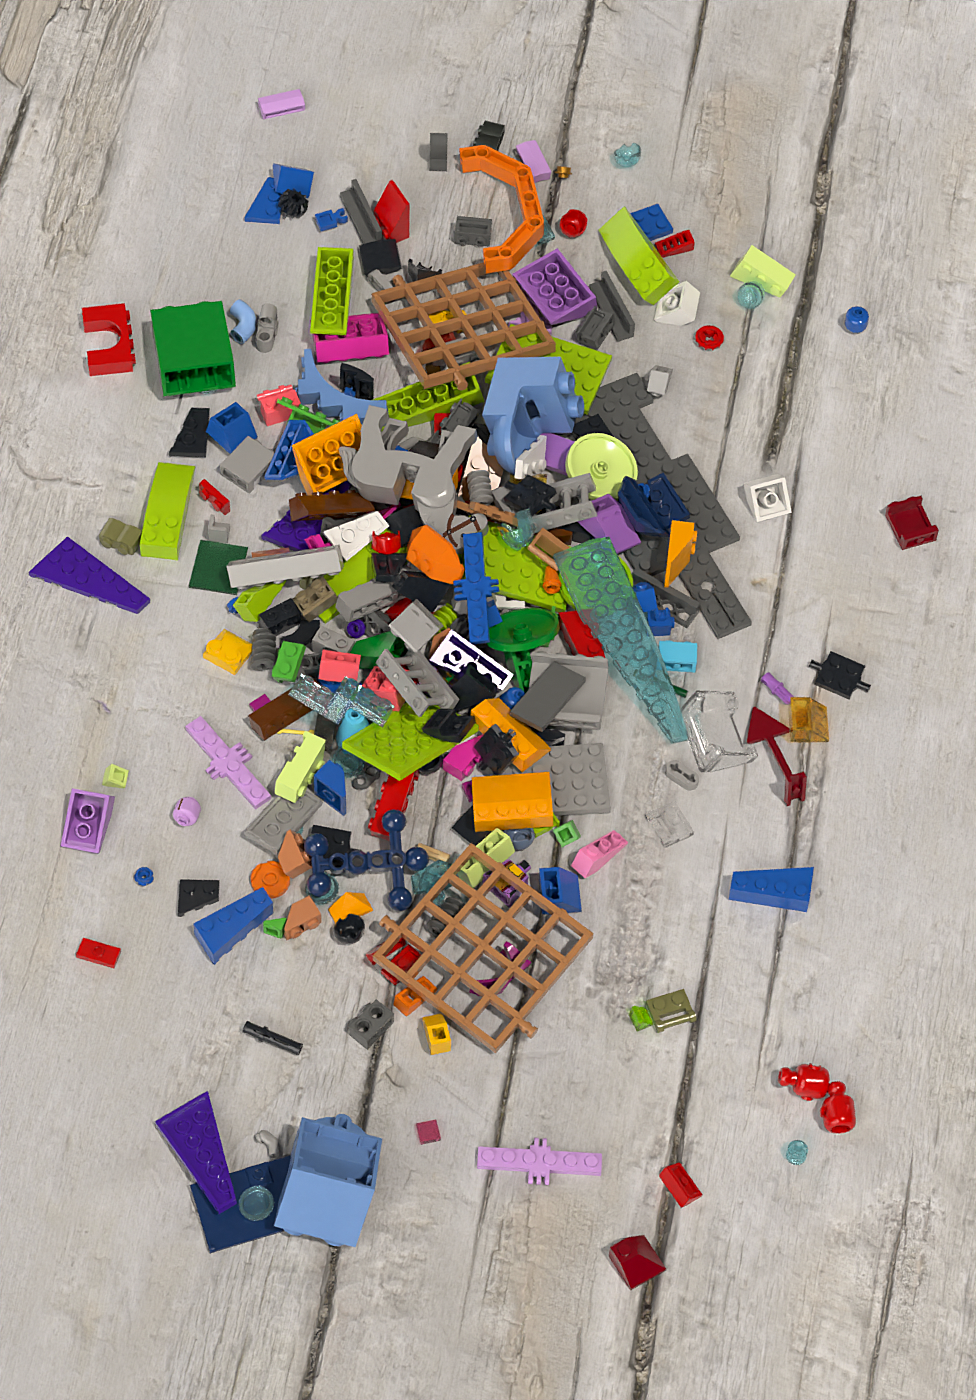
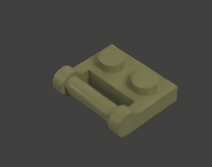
(669, 1005)

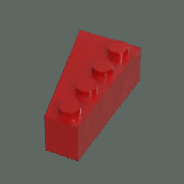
(579, 635)
(393, 797)

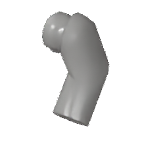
(407, 444)
(270, 1140)

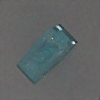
(429, 876)

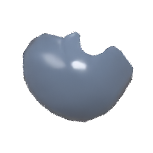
(521, 838)

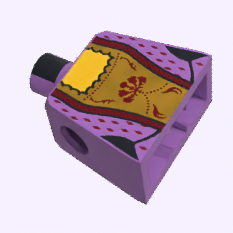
(504, 890)

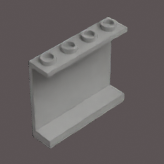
(587, 704)

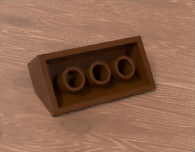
(332, 505)

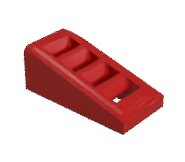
(674, 240)

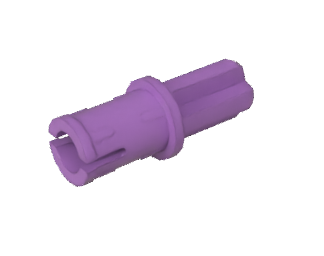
(776, 687)

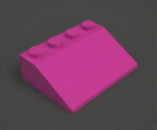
(364, 338)

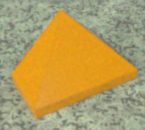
(350, 904)

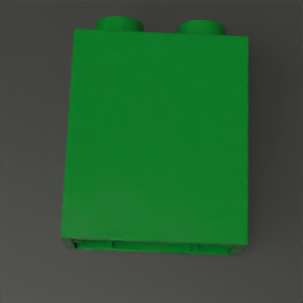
(193, 348)

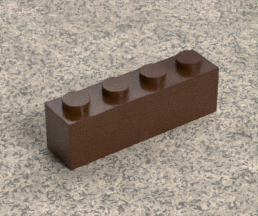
(277, 715)

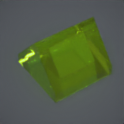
(640, 1018)

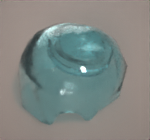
(628, 156)
(751, 294)

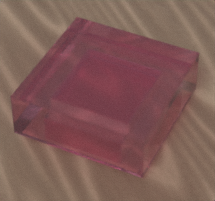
(428, 1132)

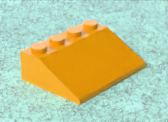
(319, 456)
(512, 801)

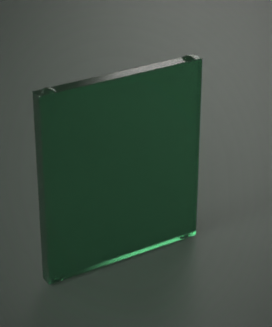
(211, 566)

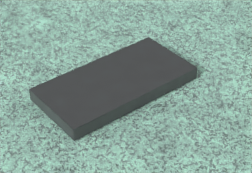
(547, 696)

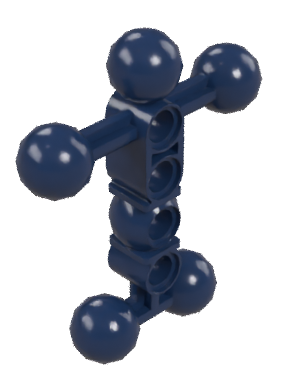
(415, 859)

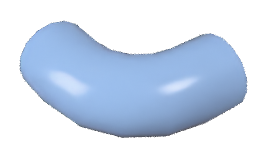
(246, 324)

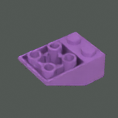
(612, 523)

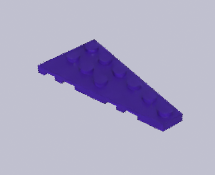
(293, 534)
(86, 575)
(197, 1143)

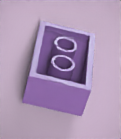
(87, 820)

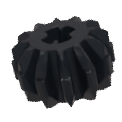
(293, 203)

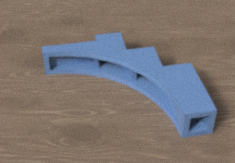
(315, 389)

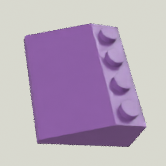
(556, 288)

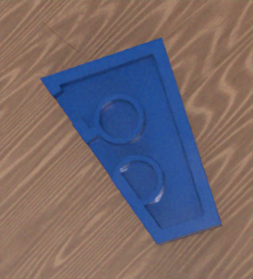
(265, 206)

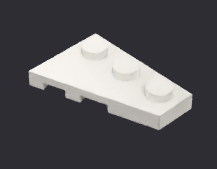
(532, 461)
(356, 533)

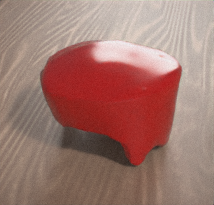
(386, 543)

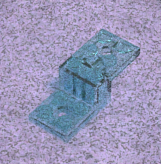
(347, 695)

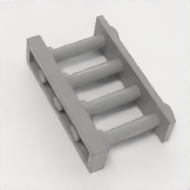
(569, 514)
(424, 673)

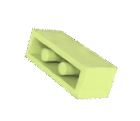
(497, 846)

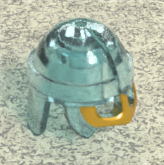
(523, 534)

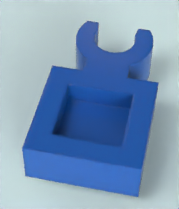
(329, 220)

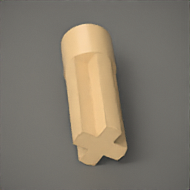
(435, 854)

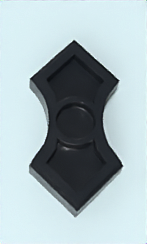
(304, 633)

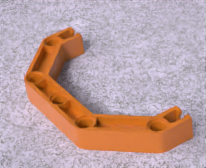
(520, 176)

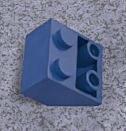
(231, 427)
(560, 888)

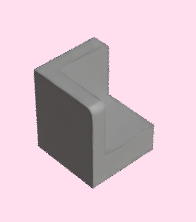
(218, 531)

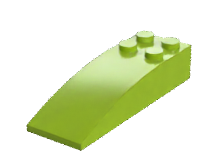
(638, 257)
(332, 291)
(419, 404)
(166, 511)
(355, 572)

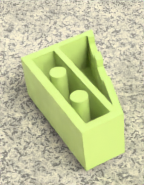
(764, 270)
(300, 771)

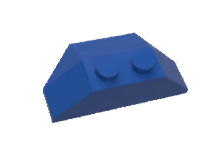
(283, 462)

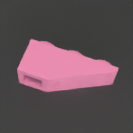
(598, 853)

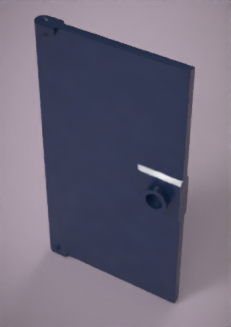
(231, 1226)

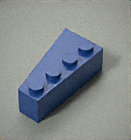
(773, 887)
(232, 923)

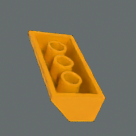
(526, 741)

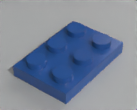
(653, 222)

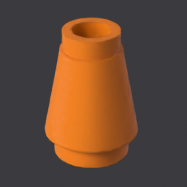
(551, 581)

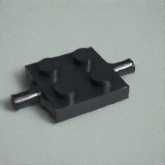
(530, 494)
(840, 675)
(496, 749)
(338, 842)

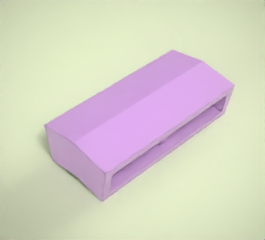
(281, 104)
(532, 156)

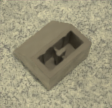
(315, 599)

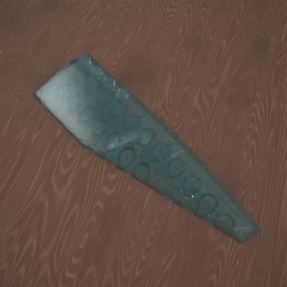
(617, 620)

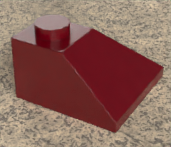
(636, 1260)

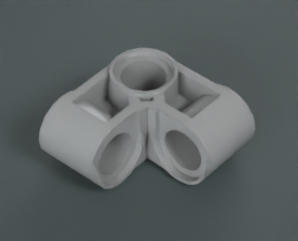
(267, 328)

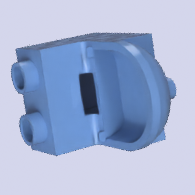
(527, 400)
(329, 1180)

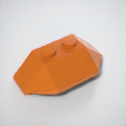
(434, 555)

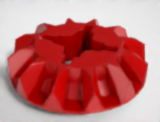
(709, 331)

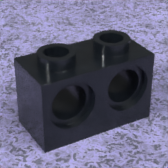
(280, 617)

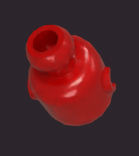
(807, 1080)
(838, 1109)

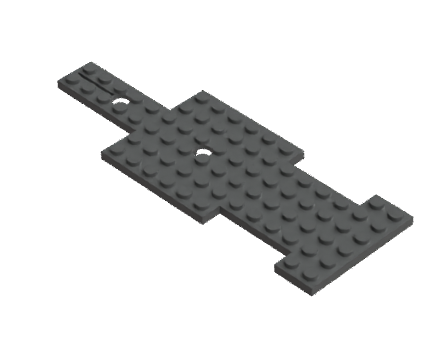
(620, 410)

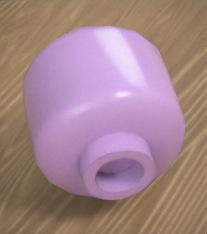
(186, 811)

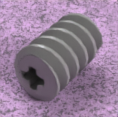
(479, 487)

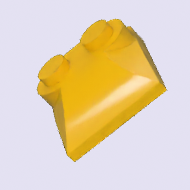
(228, 651)

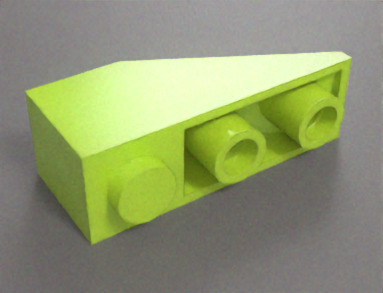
(256, 600)

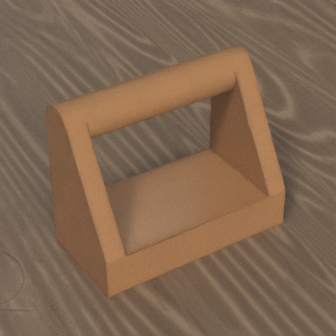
(549, 544)

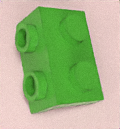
(288, 662)

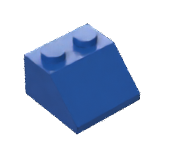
(330, 786)

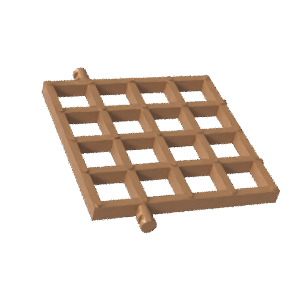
(460, 321)
(506, 919)

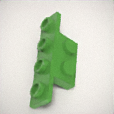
(316, 422)

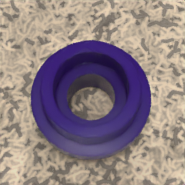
(351, 628)

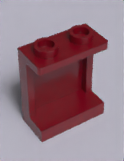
(910, 523)

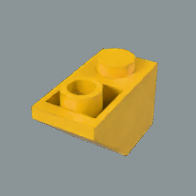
(437, 1034)

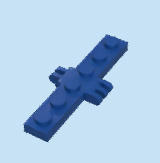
(476, 588)

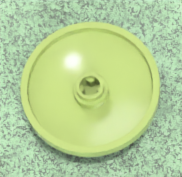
(606, 461)

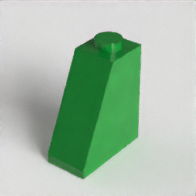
(372, 648)

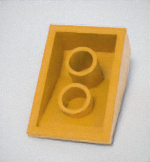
(679, 549)

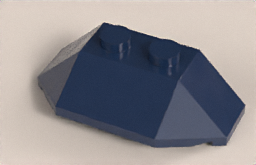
(639, 509)

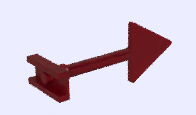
(766, 728)

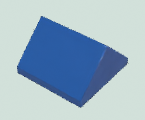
(292, 178)

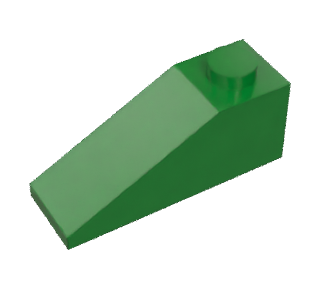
(520, 665)

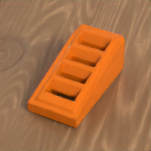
(407, 1005)

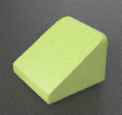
(115, 776)

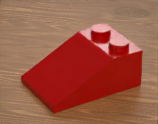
(393, 213)

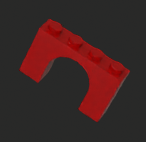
(119, 357)

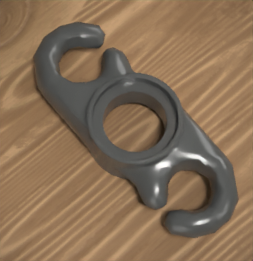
(369, 779)

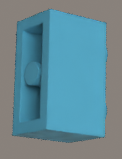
(679, 655)

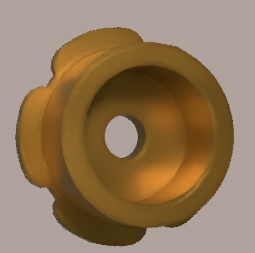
(563, 172)

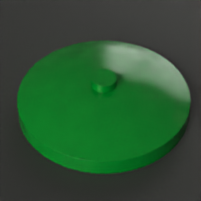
(523, 630)

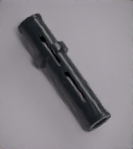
(250, 1028)

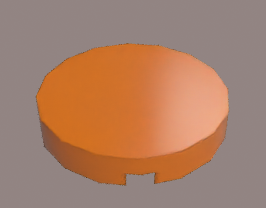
(271, 878)

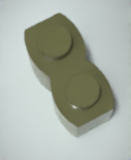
(120, 536)

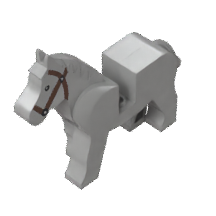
(382, 471)

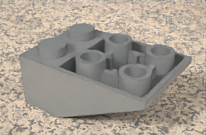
(415, 626)

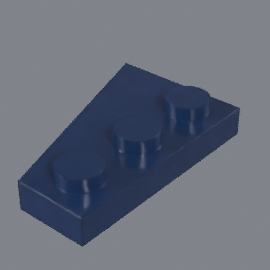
(666, 500)

